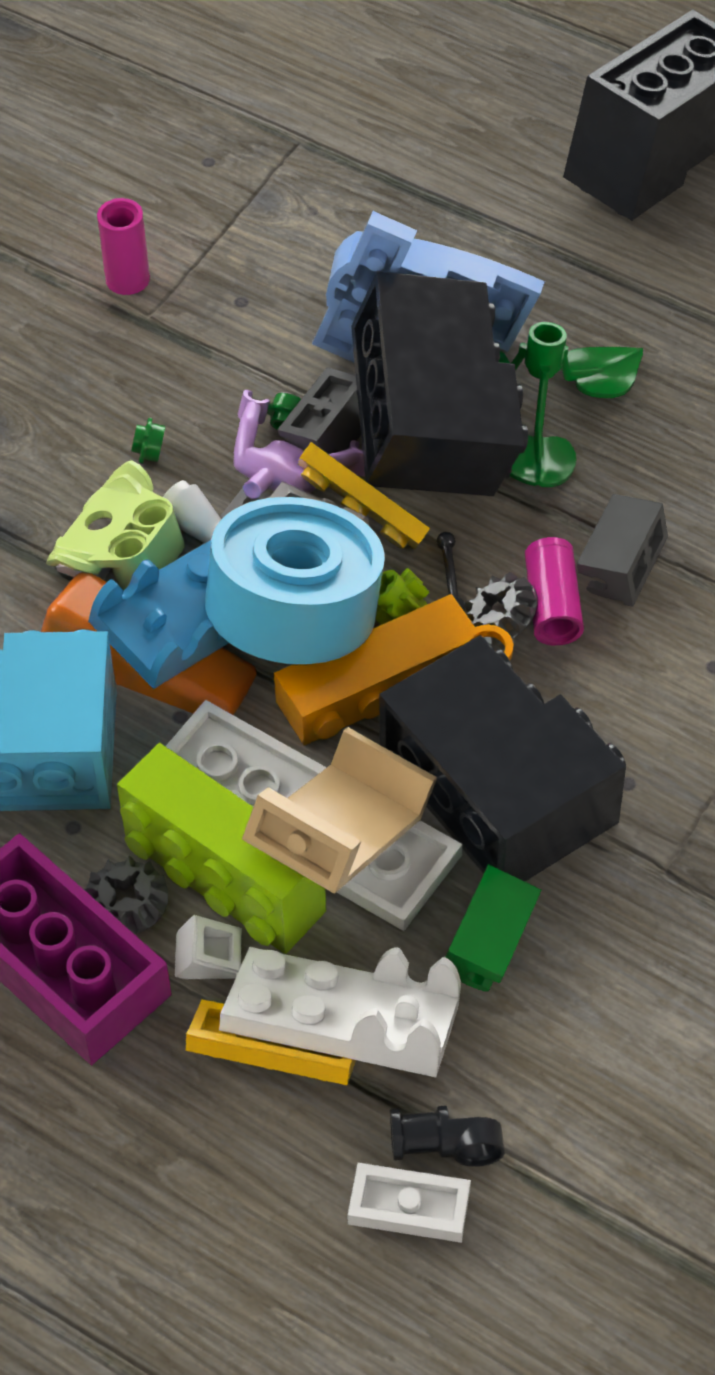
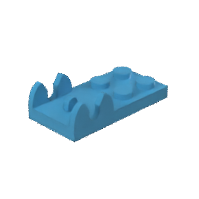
(160, 617)

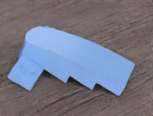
(393, 249)

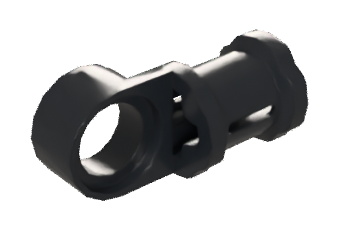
(468, 1140)

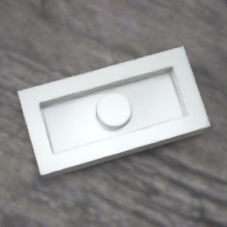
(409, 1202)

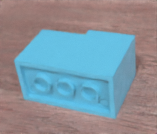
(56, 721)

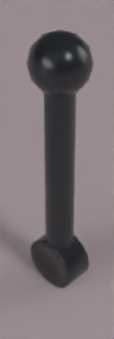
(446, 542)

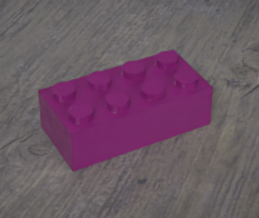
(72, 955)

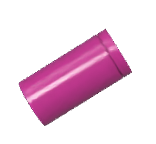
(123, 246)
(554, 578)

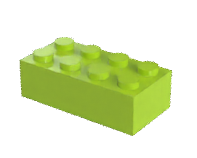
(197, 835)

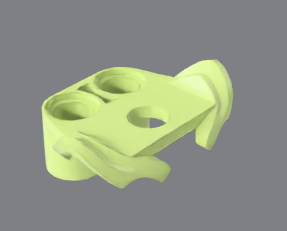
(139, 530)

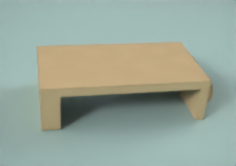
(342, 814)

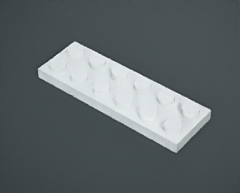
(250, 761)

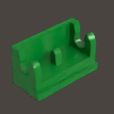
(491, 928)

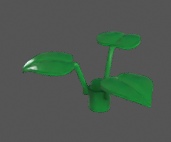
(596, 372)

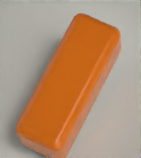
(216, 678)

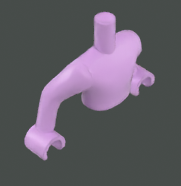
(279, 459)

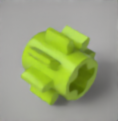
(399, 595)

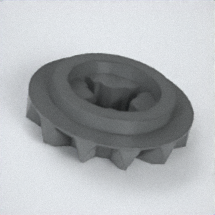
(518, 601)
(149, 890)

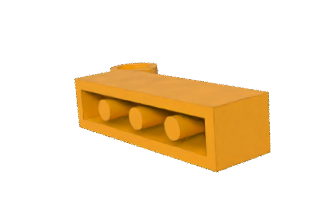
(339, 692)

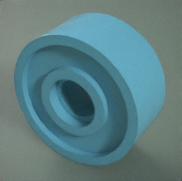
(294, 580)

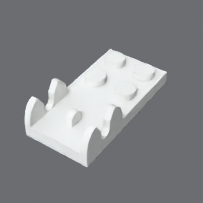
(346, 1010)

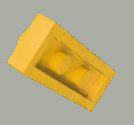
(325, 471)
(206, 1039)

